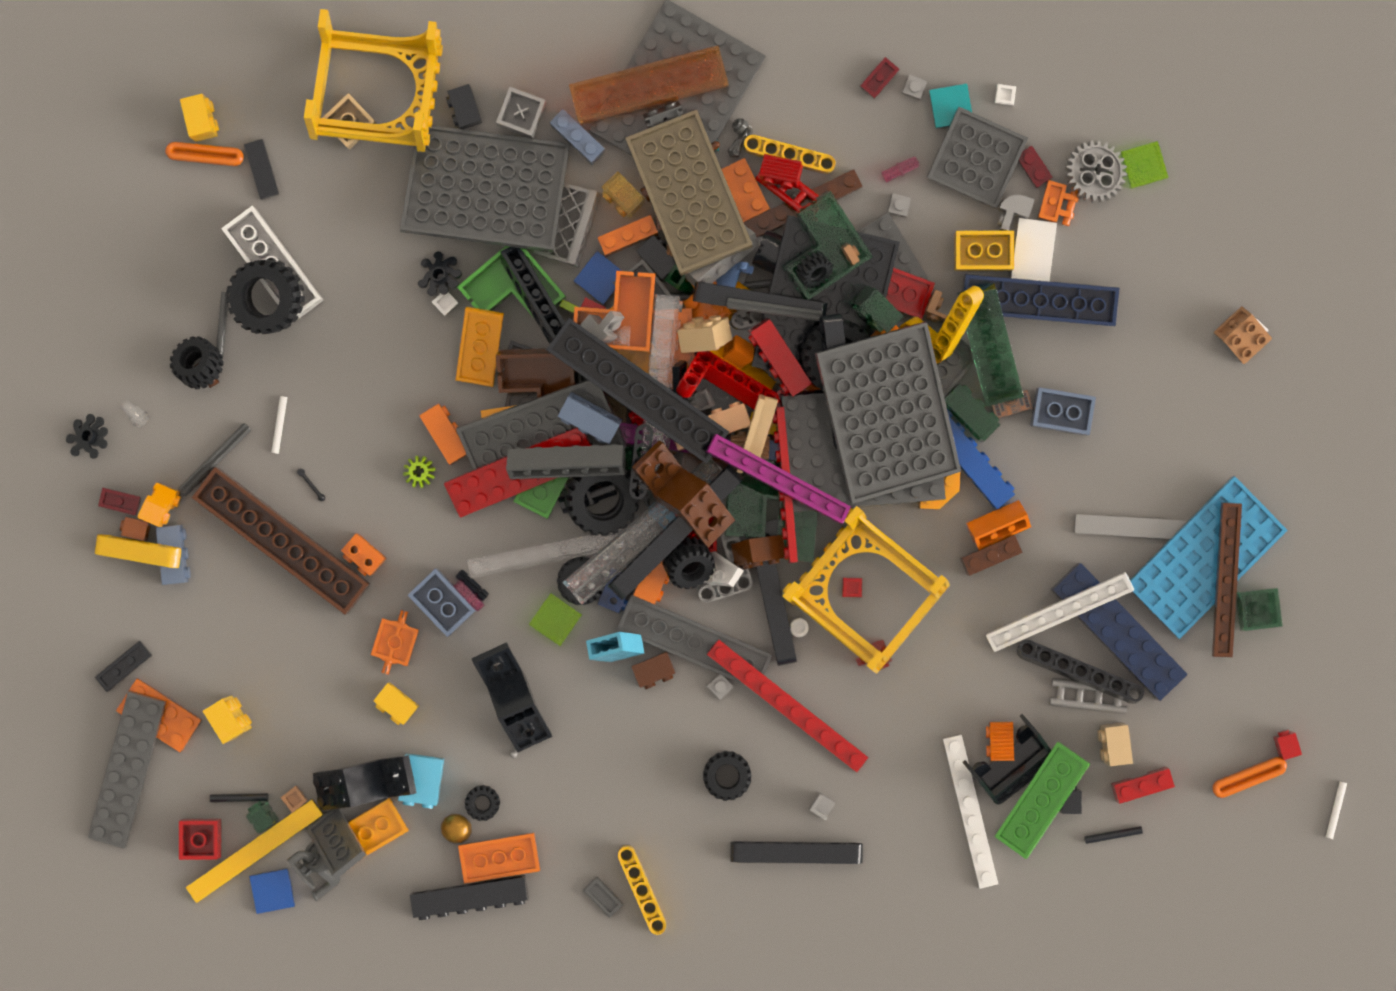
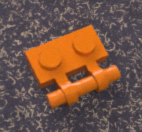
(1052, 203)

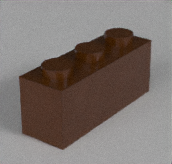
(991, 555)

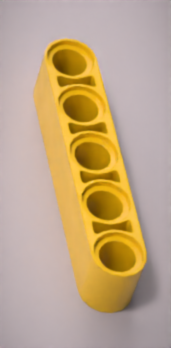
(798, 151)
(138, 551)
(642, 899)

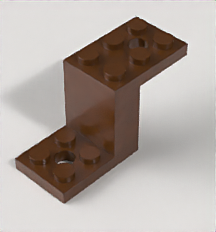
(683, 493)

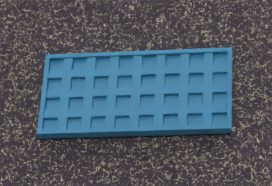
(1182, 575)

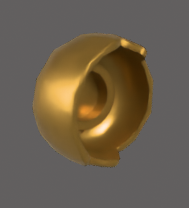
(456, 828)

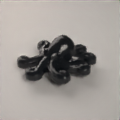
(439, 274)
(88, 436)

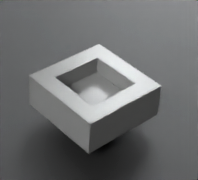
(914, 87)
(899, 205)
(720, 686)

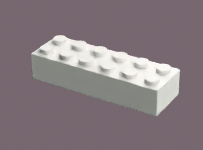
(258, 242)

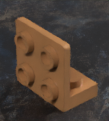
(934, 304)
(1243, 334)

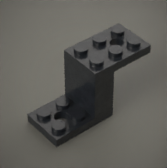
(512, 697)
(364, 783)

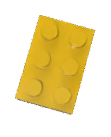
(984, 251)
(228, 719)

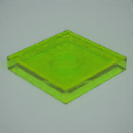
(1144, 165)
(555, 619)

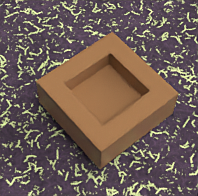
(850, 253)
(294, 799)

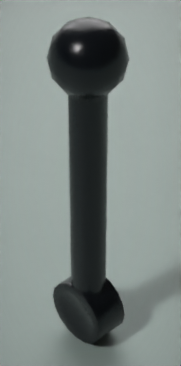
(301, 472)

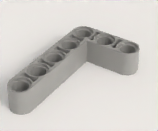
(717, 594)

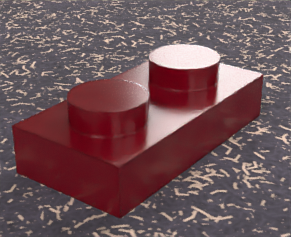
(879, 78)
(1034, 167)
(119, 501)

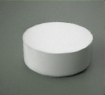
(799, 627)

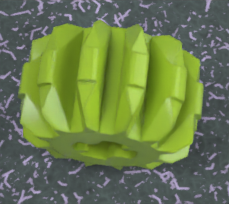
(414, 467)

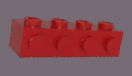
(779, 357)

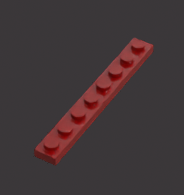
(786, 513)

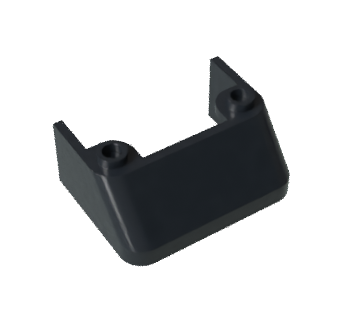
(1005, 778)

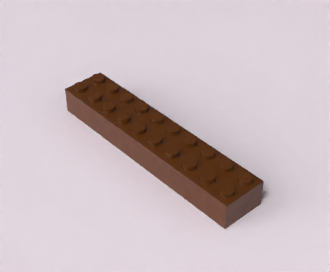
(281, 540)

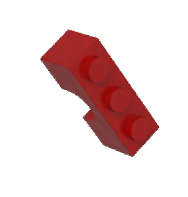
(1138, 787)

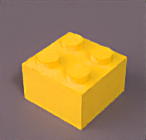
(199, 117)

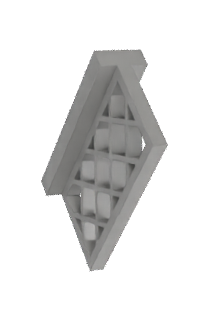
(583, 226)

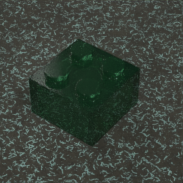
(1259, 609)

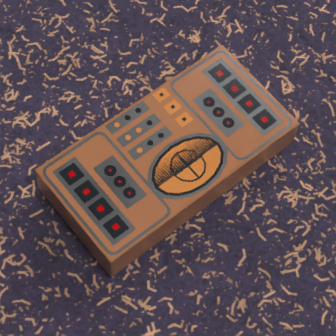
(1013, 406)

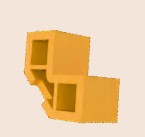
(952, 487)
(157, 506)

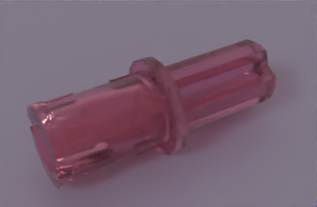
(900, 169)

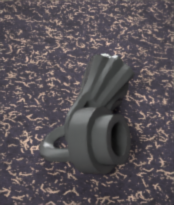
(739, 127)

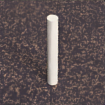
(279, 424)
(1336, 809)

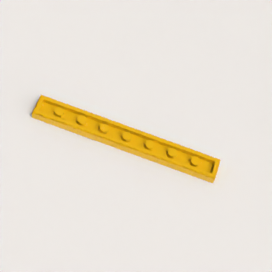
(254, 851)

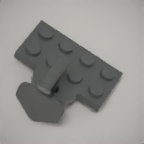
(330, 853)

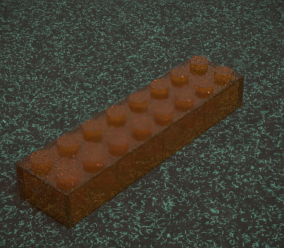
(648, 85)

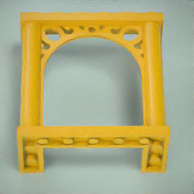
(423, 46)
(858, 525)

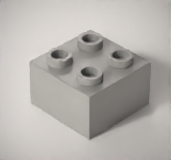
(521, 112)

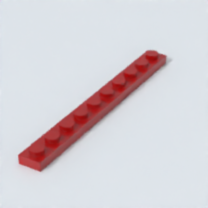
(787, 705)

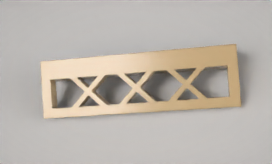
(760, 425)

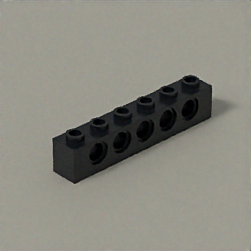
(532, 291)

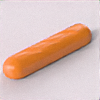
(204, 154)
(1249, 777)

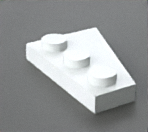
(724, 573)

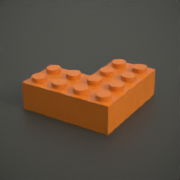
(635, 301)

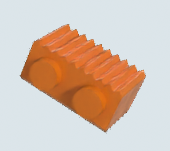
(1001, 741)

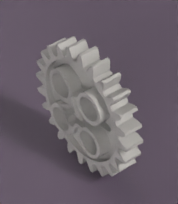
(1095, 188)

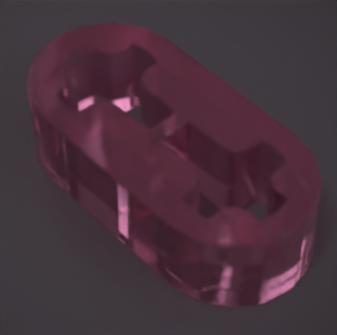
(472, 598)

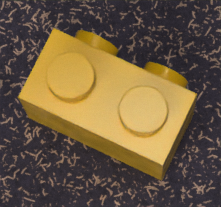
(395, 703)

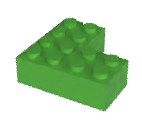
(492, 284)

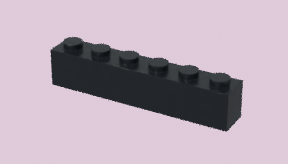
(469, 896)

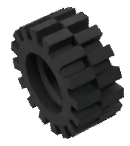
(814, 270)
(482, 791)

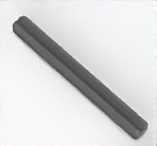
(773, 309)
(213, 460)

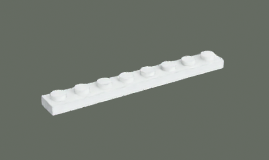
(1060, 612)
(970, 812)

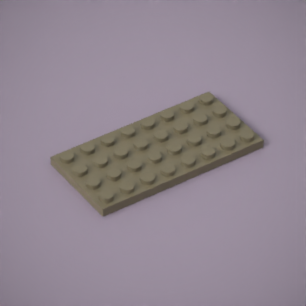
(689, 192)

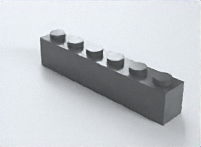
(566, 461)

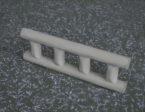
(1079, 703)

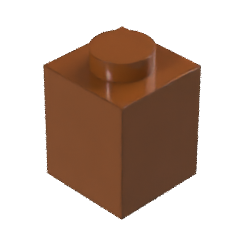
(135, 528)

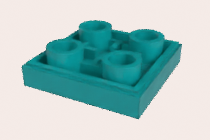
(946, 101)

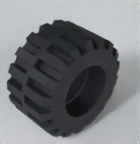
(187, 354)
(689, 564)
(567, 570)
(715, 788)

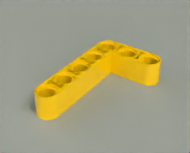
(954, 325)

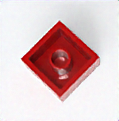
(199, 839)

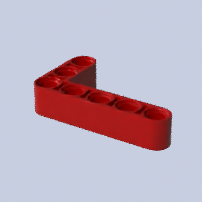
(724, 376)

